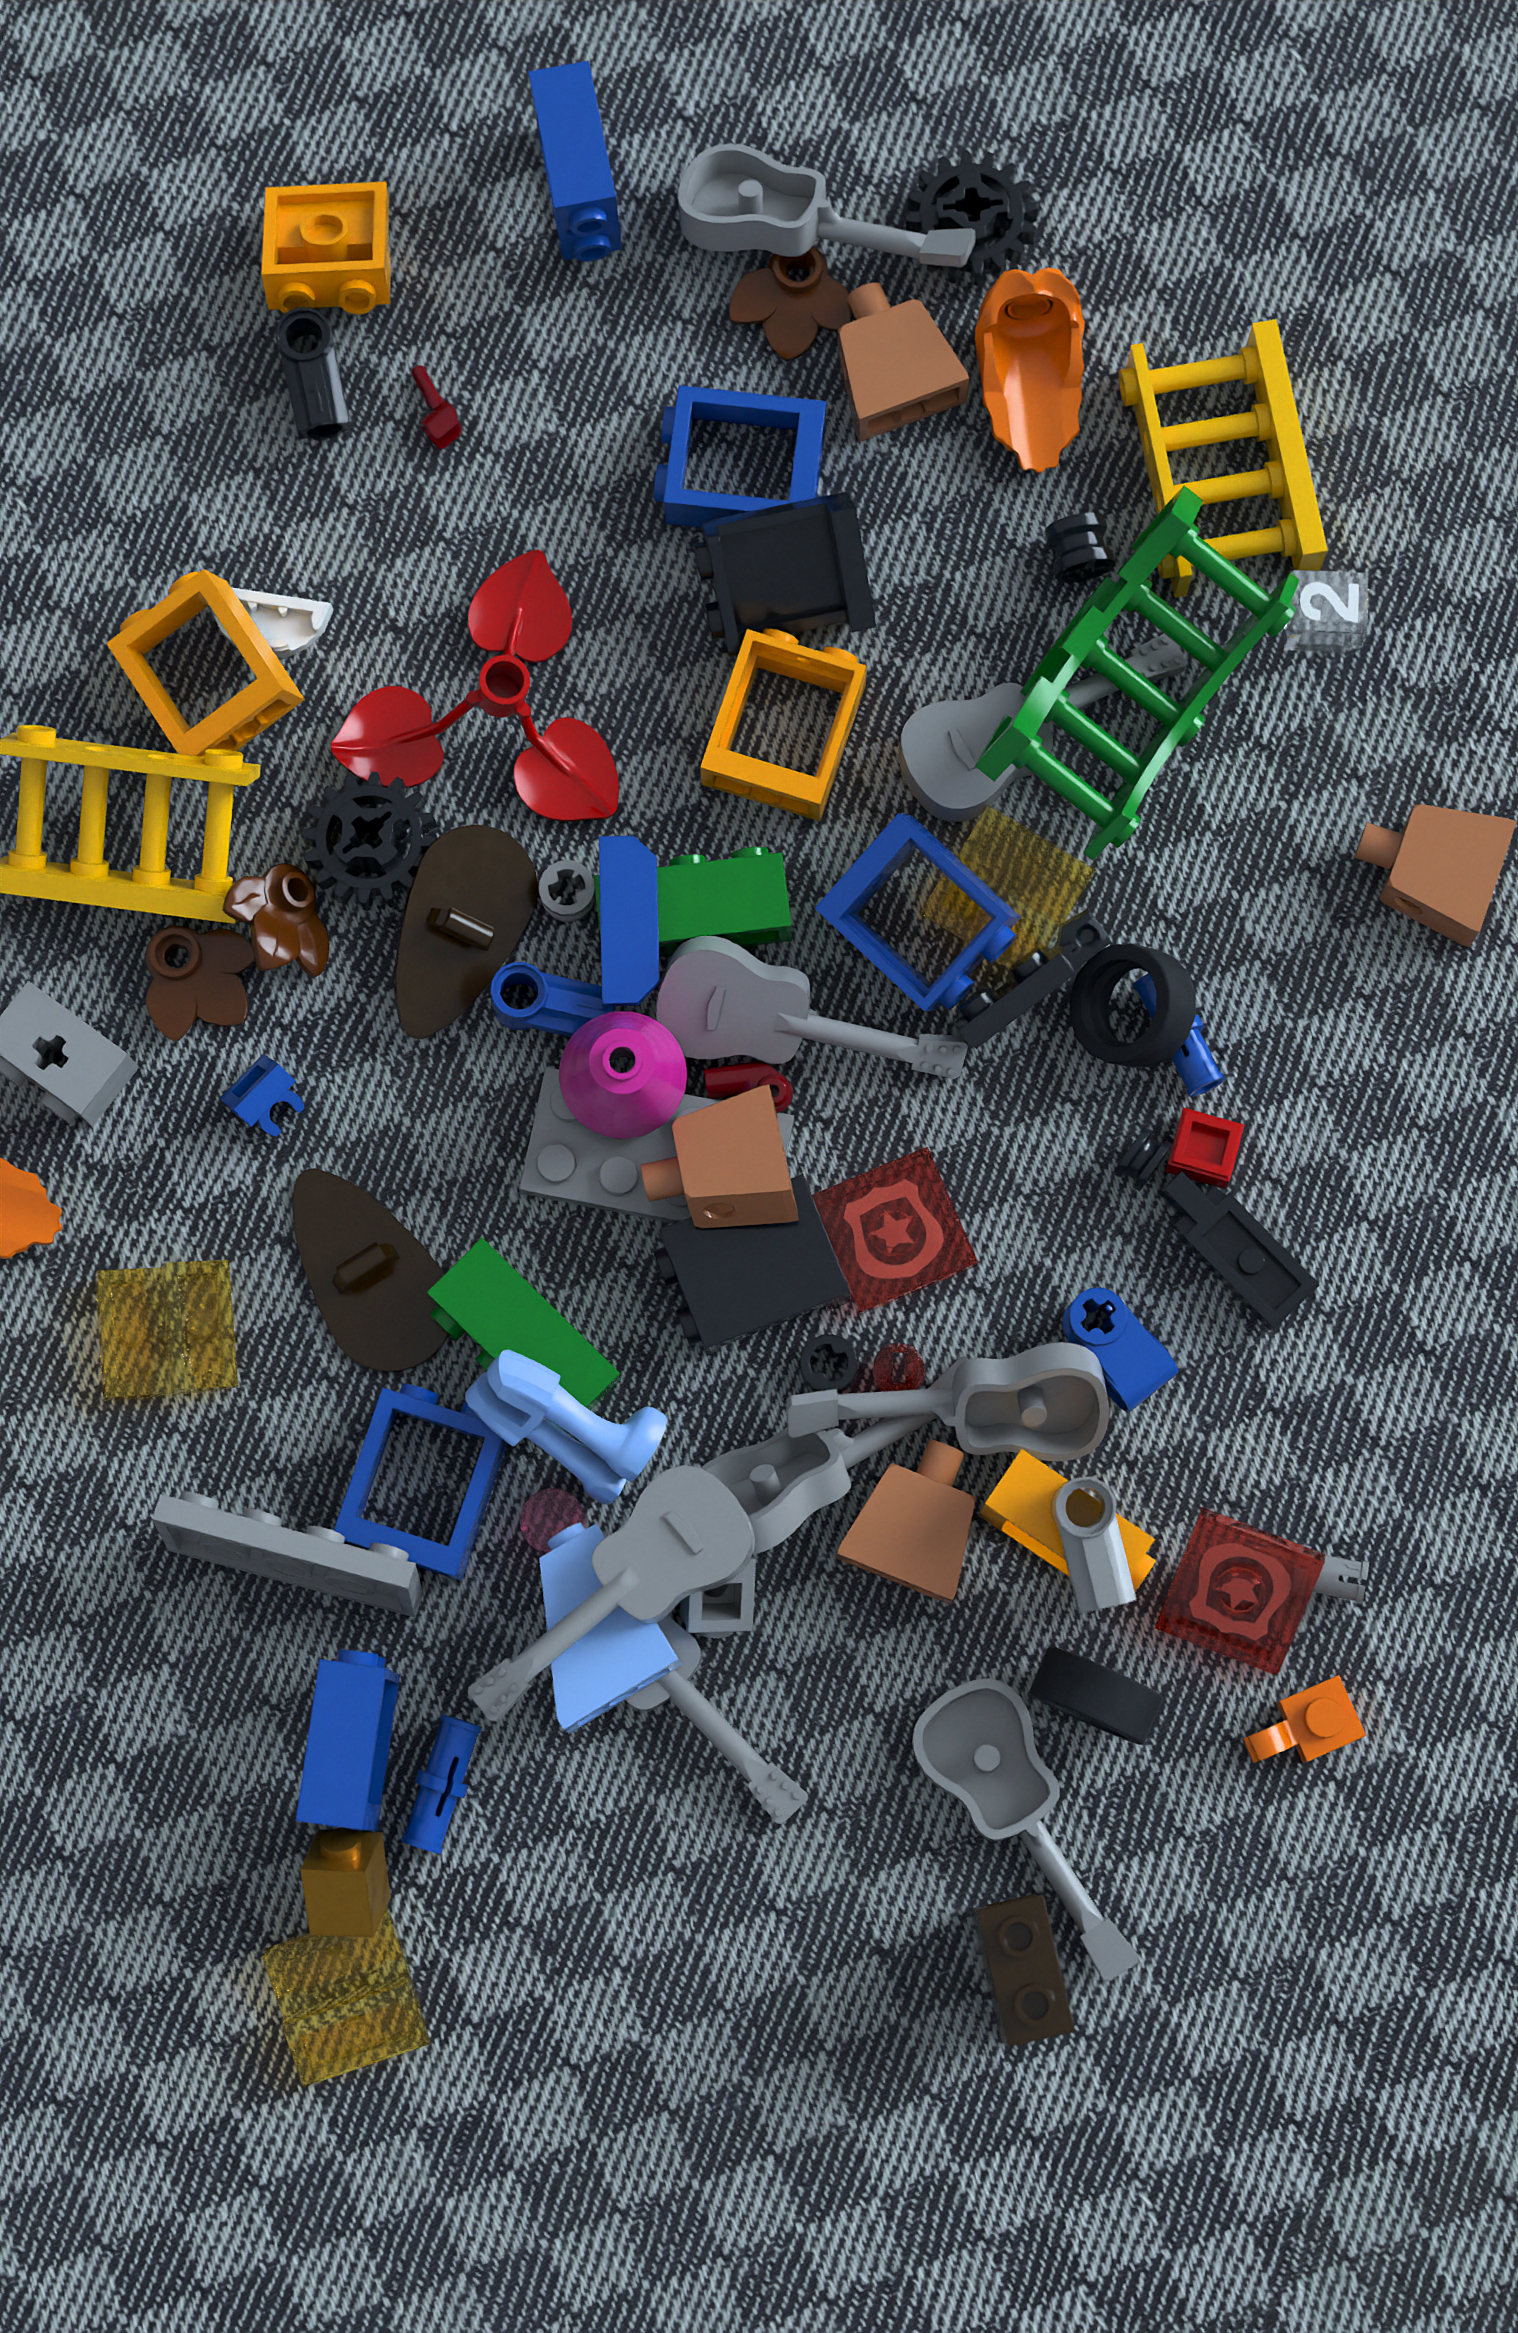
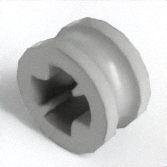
(550, 883)

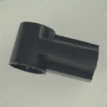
(312, 376)

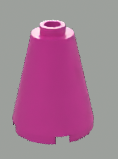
(622, 1102)

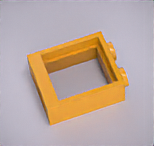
(244, 714)
(762, 780)
(1023, 1511)

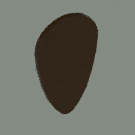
(460, 924)
(366, 1274)

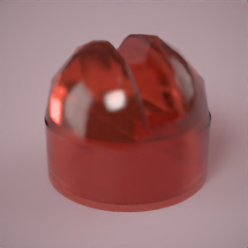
(884, 1368)

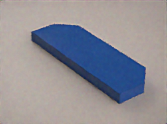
(628, 921)

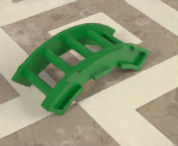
(1084, 645)

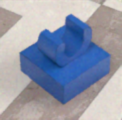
(258, 1091)

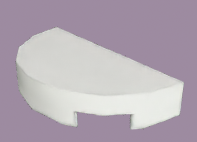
(284, 621)

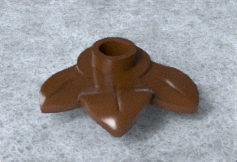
(791, 308)
(280, 919)
(203, 986)

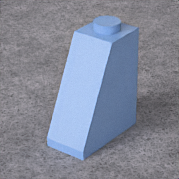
(615, 1655)

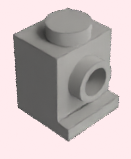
(724, 1608)

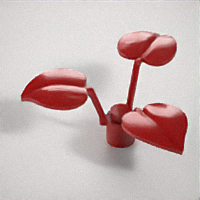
(523, 615)

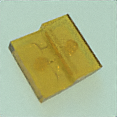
(1025, 872)
(166, 1330)
(345, 2000)

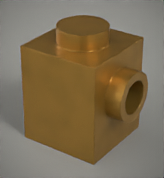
(345, 1883)

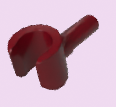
(442, 423)

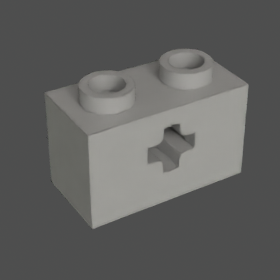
(94, 1068)

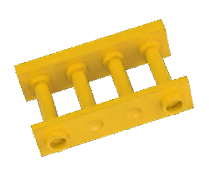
(1270, 420)
(88, 875)

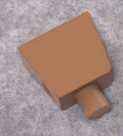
(896, 364)
(1440, 866)
(728, 1164)
(915, 1526)

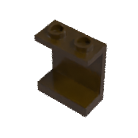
(1022, 1970)

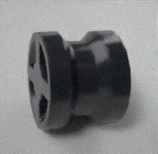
(1079, 547)

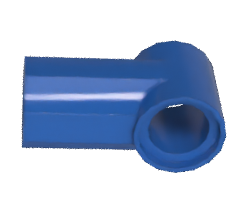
(560, 1002)

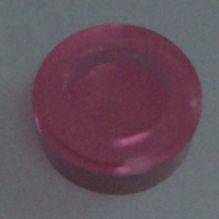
(549, 1514)

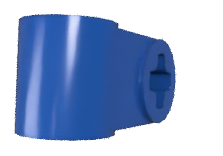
(1129, 1354)

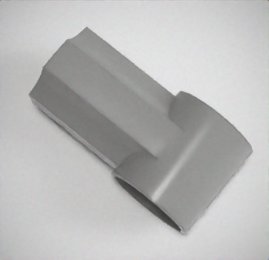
(1094, 1552)

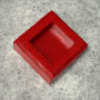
(1205, 1148)

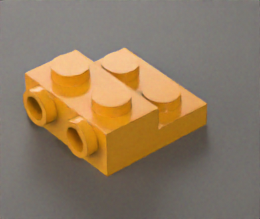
(326, 247)

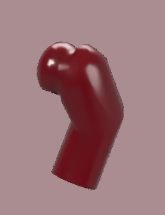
(742, 1077)

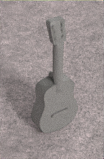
(749, 201)
(948, 736)
(732, 1004)
(1037, 1401)
(792, 1478)
(677, 1542)
(984, 1754)
(766, 1781)

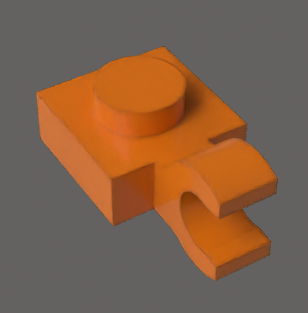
(1313, 1723)

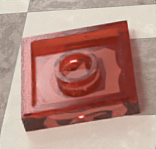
(894, 1230)
(1240, 1591)

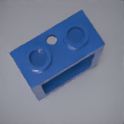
(576, 161)
(691, 506)
(870, 873)
(427, 1554)
(348, 1742)

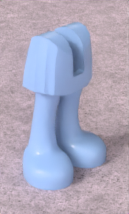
(525, 1401)

